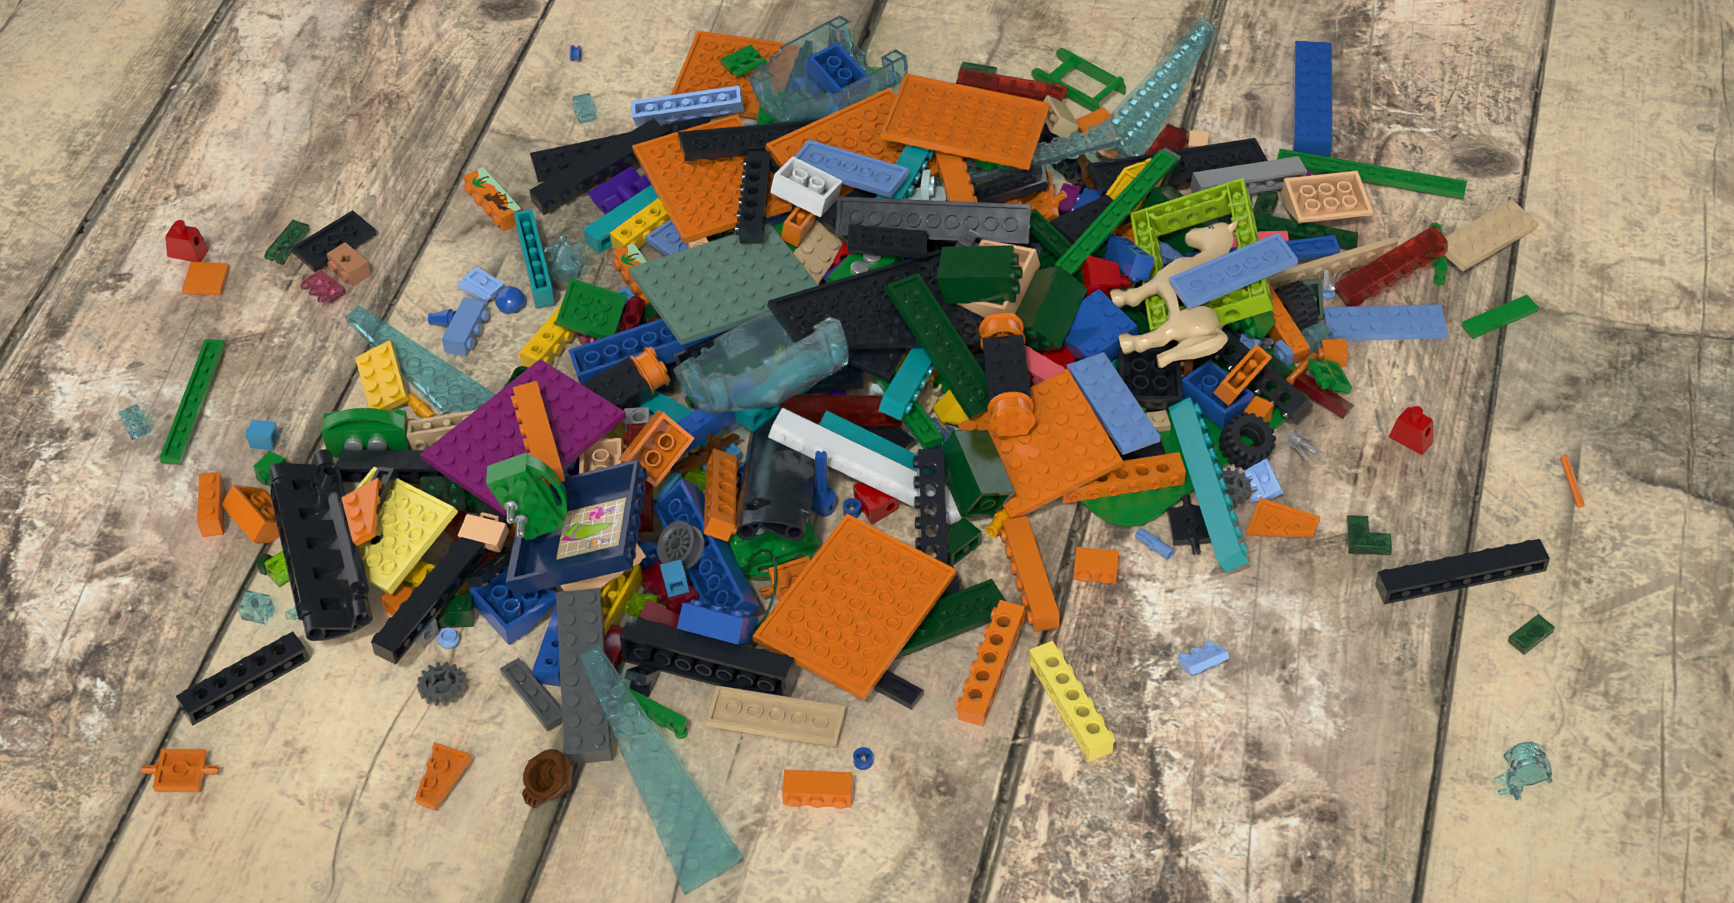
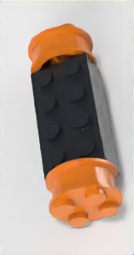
(1006, 374)
(630, 380)

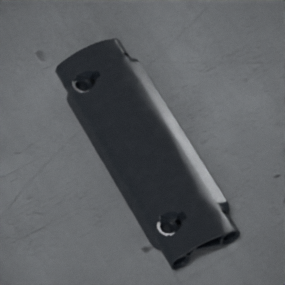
(774, 488)
(319, 548)

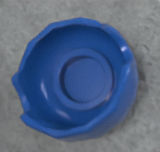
(510, 300)

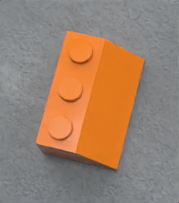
(658, 446)
(253, 512)

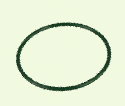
(775, 580)

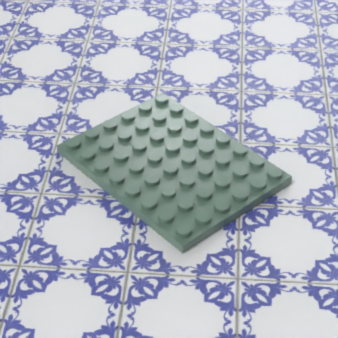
(720, 283)

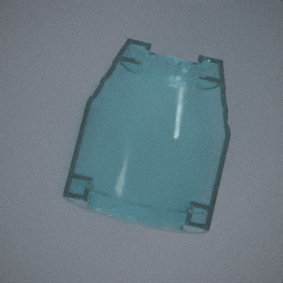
(793, 95)
(761, 365)

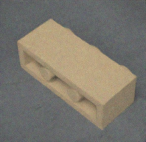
(1059, 118)

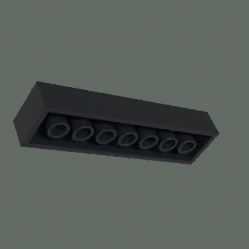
(706, 658)

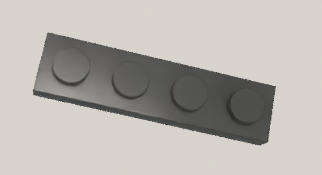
(532, 694)

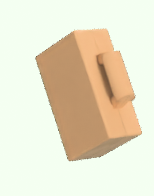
(485, 530)

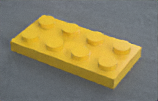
(382, 377)

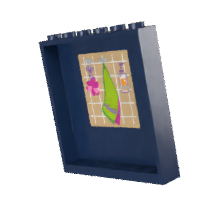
(597, 532)

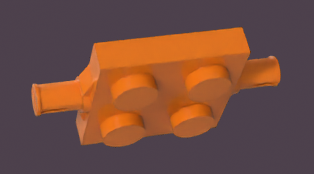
(1047, 203)
(787, 575)
(180, 770)

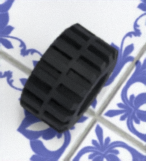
(1299, 304)
(1254, 429)

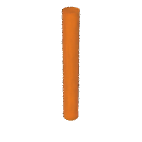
(1301, 368)
(1572, 481)

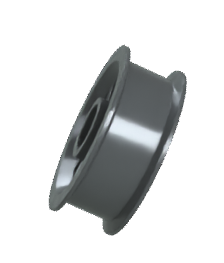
(681, 543)

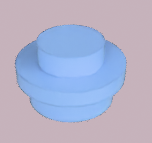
(448, 638)

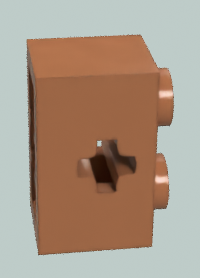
(348, 264)

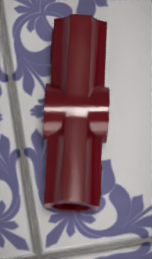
(634, 313)

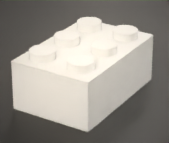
(806, 186)

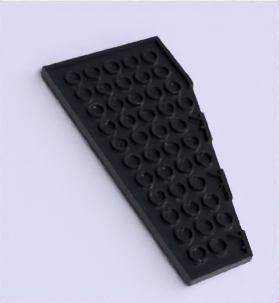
(866, 309)

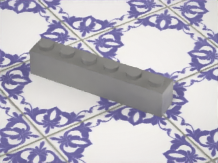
(1257, 176)

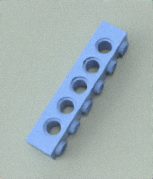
(688, 105)

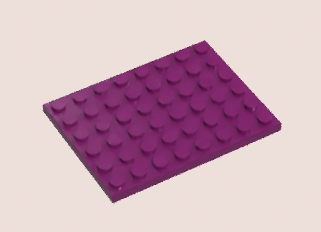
(493, 433)

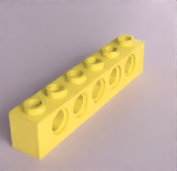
(1051, 671)

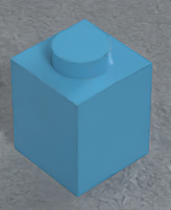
(262, 435)
(674, 578)

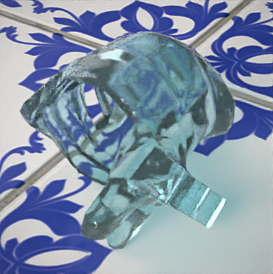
(563, 266)
(1526, 767)

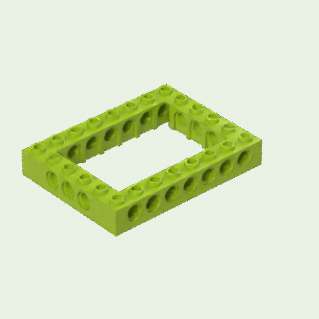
(1191, 210)

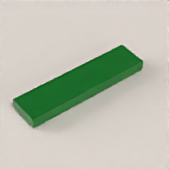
(1500, 316)

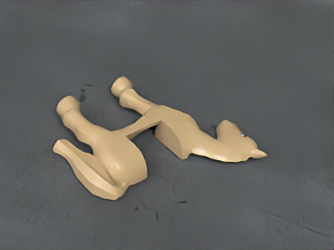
(1194, 328)

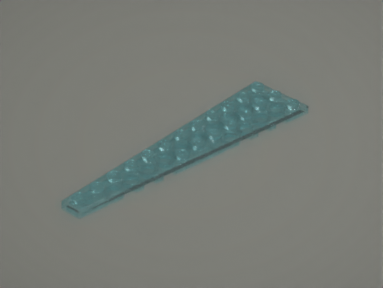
(1147, 106)
(1089, 142)
(425, 371)
(682, 818)

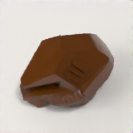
(546, 777)

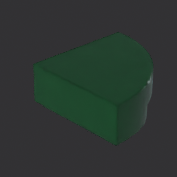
(260, 563)

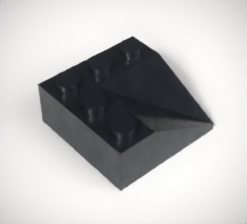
(1150, 385)

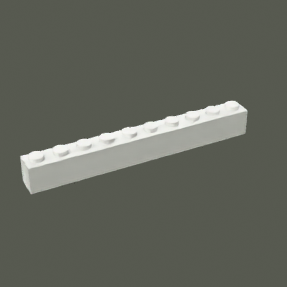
(853, 460)

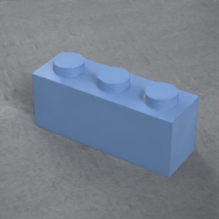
(465, 327)

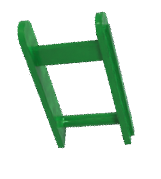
(1072, 61)

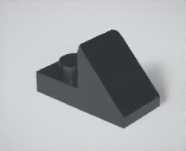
(642, 679)

